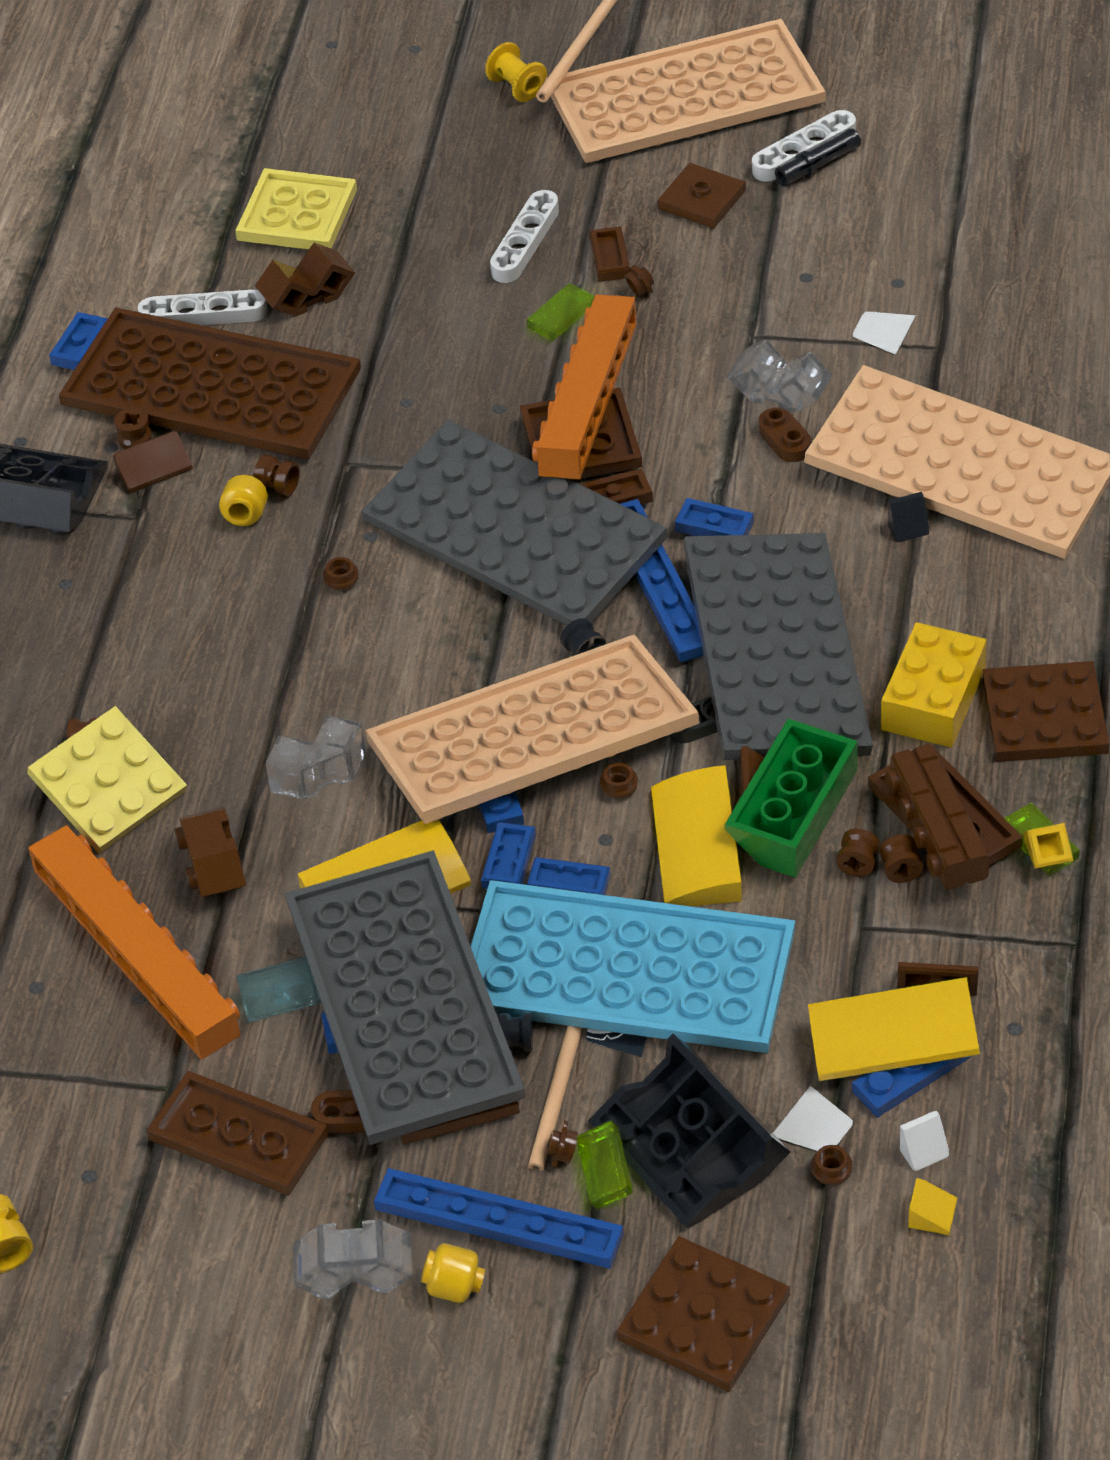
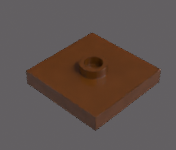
(701, 195)

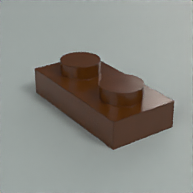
(623, 487)

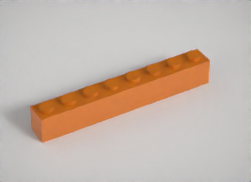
(585, 387)
(136, 942)

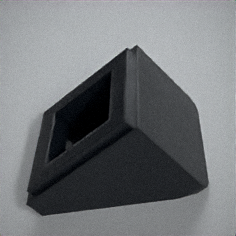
(908, 517)

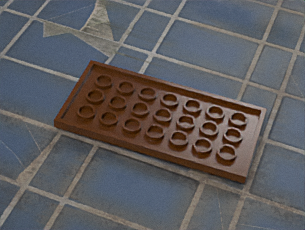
(212, 382)

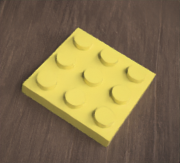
(296, 209)
(107, 779)

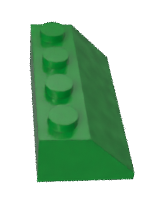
(793, 796)

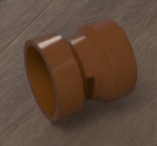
(277, 475)

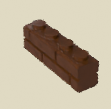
(937, 817)

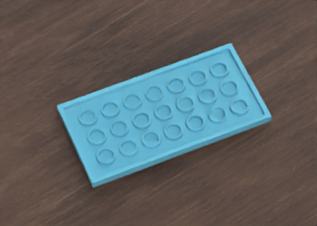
(633, 965)

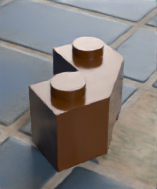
(317, 278)
(211, 852)

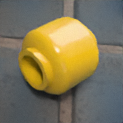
(243, 500)
(452, 1273)

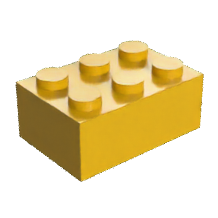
(933, 684)

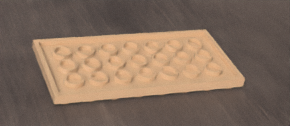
(685, 90)
(962, 461)
(530, 728)

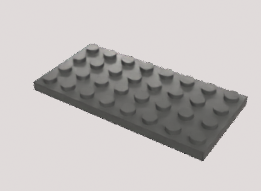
(512, 528)
(773, 638)
(404, 997)

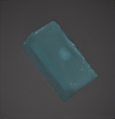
(277, 989)

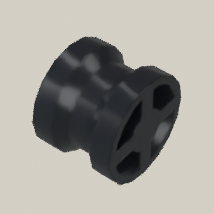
(580, 637)
(518, 1030)

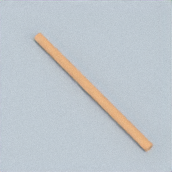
(574, 50)
(555, 1096)

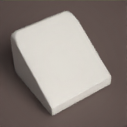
(923, 1141)

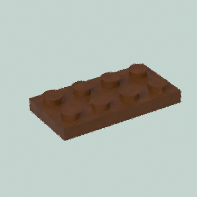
(994, 830)
(238, 1132)

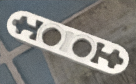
(773, 156)
(518, 234)
(204, 302)

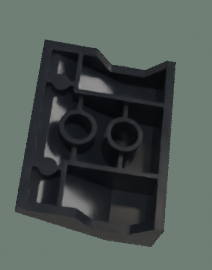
(46, 488)
(690, 1135)

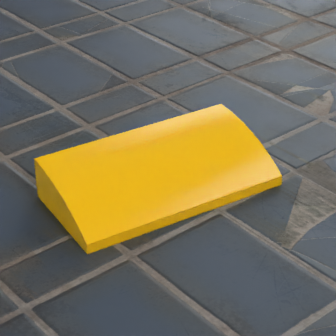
(393, 847)
(693, 847)
(893, 1029)

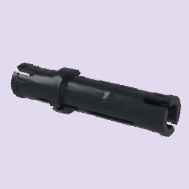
(808, 162)

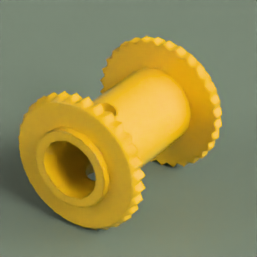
(506, 64)

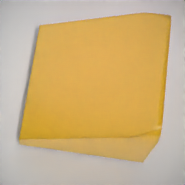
(1048, 845)
(931, 1208)

